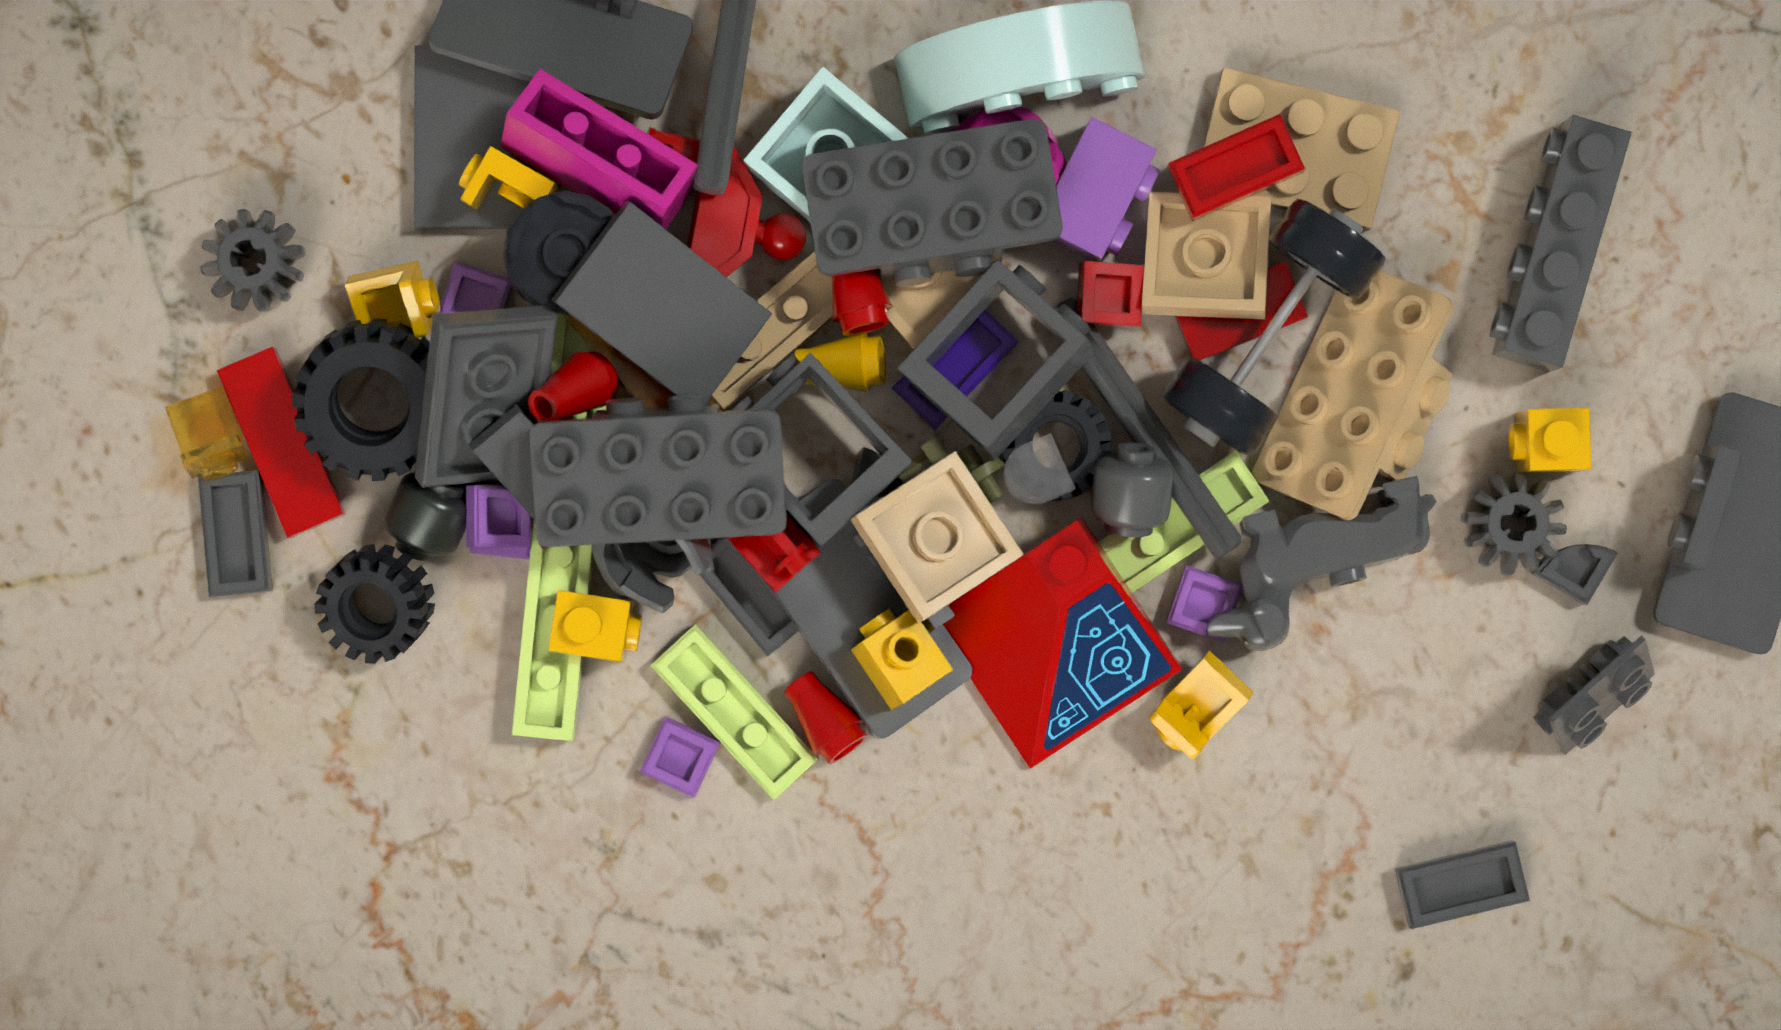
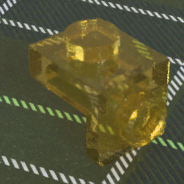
(207, 435)

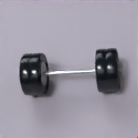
(1327, 249)

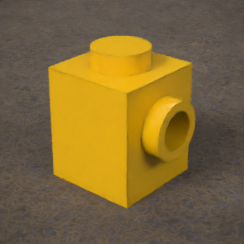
(1551, 440)
(899, 657)

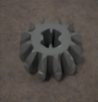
(234, 246)
(1523, 542)

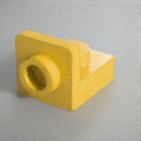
(518, 185)

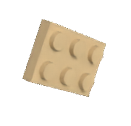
(1337, 138)

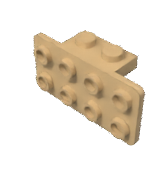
(1360, 397)

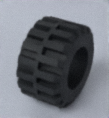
(325, 423)

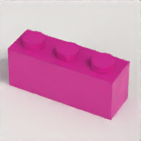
(595, 150)

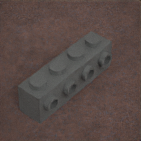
(1560, 243)

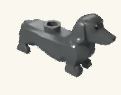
(1314, 549)

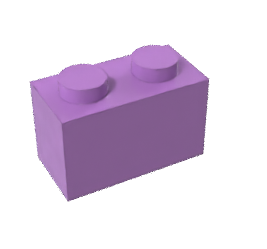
(1098, 188)

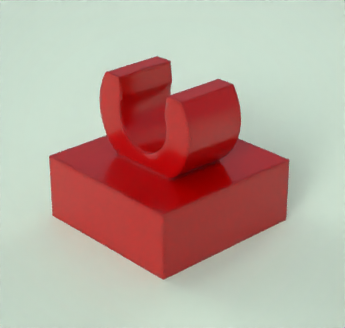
(1110, 293)

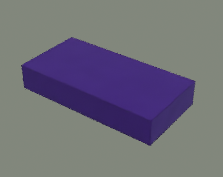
(963, 365)

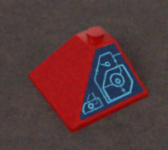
(1058, 642)

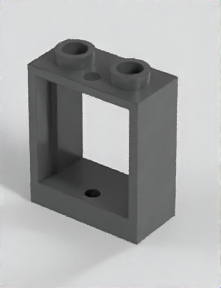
(1000, 432)
(893, 461)

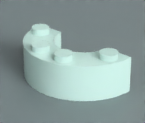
(1019, 56)

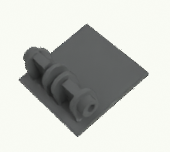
(1622, 680)

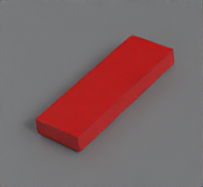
(293, 477)

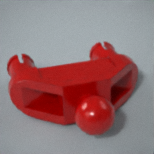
(729, 223)

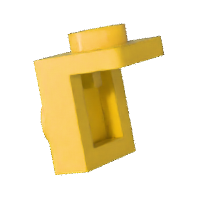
(395, 295)
(594, 626)
(1199, 705)

